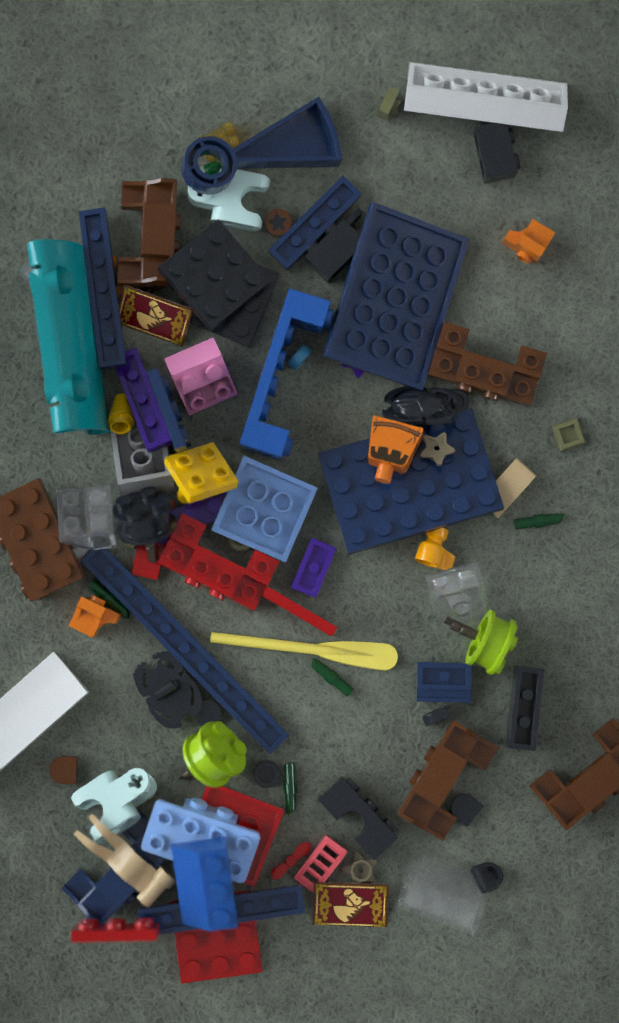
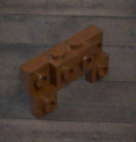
(158, 227)
(485, 374)
(438, 776)
(589, 787)

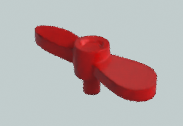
(278, 871)

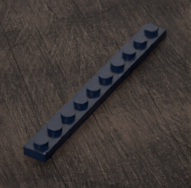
(185, 648)

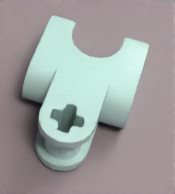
(227, 204)
(118, 798)

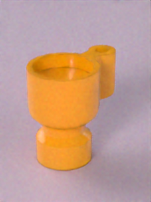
(433, 553)

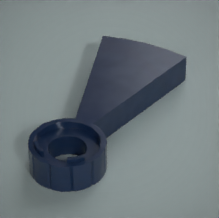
(296, 141)

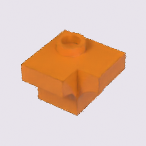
(529, 242)
(92, 615)

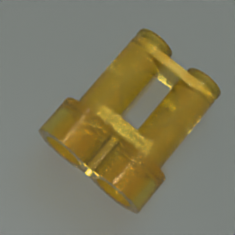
(225, 133)

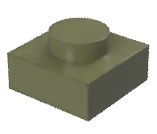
(390, 104)

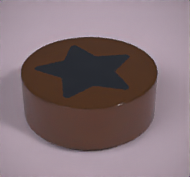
(278, 222)

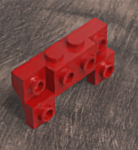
(213, 571)

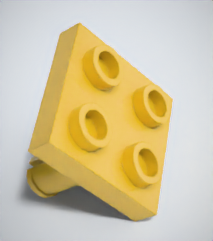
(200, 473)

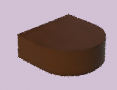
(64, 769)

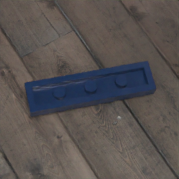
(314, 222)

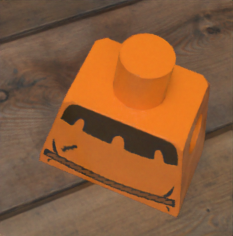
(392, 447)

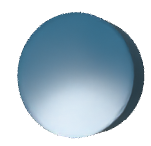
(300, 357)

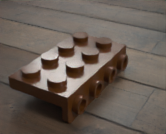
(32, 541)

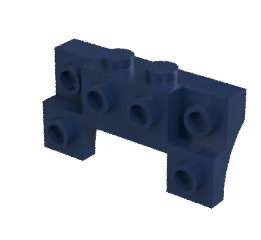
(104, 897)

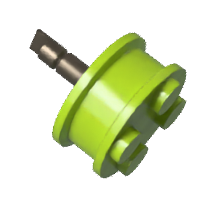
(489, 642)
(213, 755)

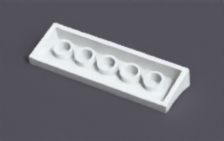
(486, 97)
(36, 705)

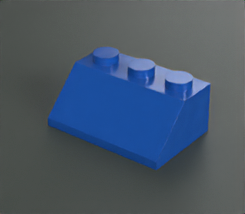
(205, 884)

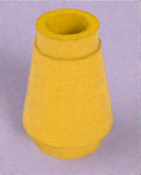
(120, 415)

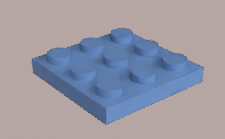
(264, 509)

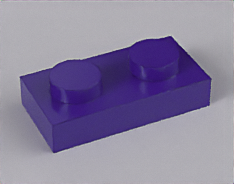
(313, 567)

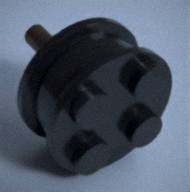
(145, 519)

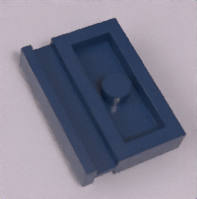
(444, 682)

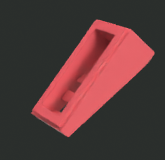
(333, 845)

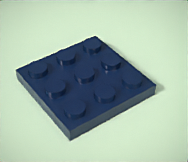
(169, 410)

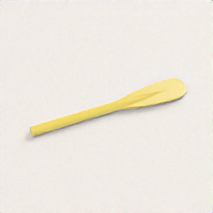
(358, 654)

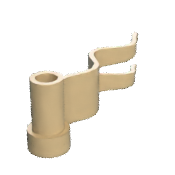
(129, 864)

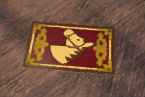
(154, 315)
(350, 904)

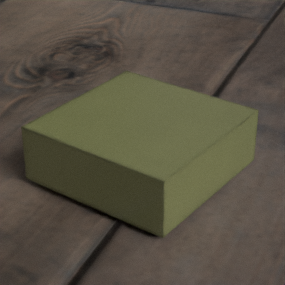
(568, 434)

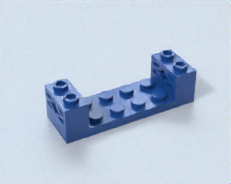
(298, 311)

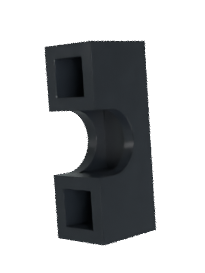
(377, 833)

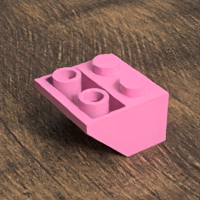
(201, 376)

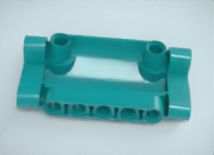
(67, 337)

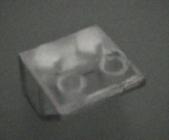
(87, 517)

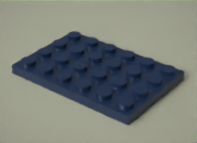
(396, 297)
(416, 501)

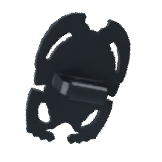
(420, 406)
(168, 691)

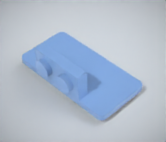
(196, 822)

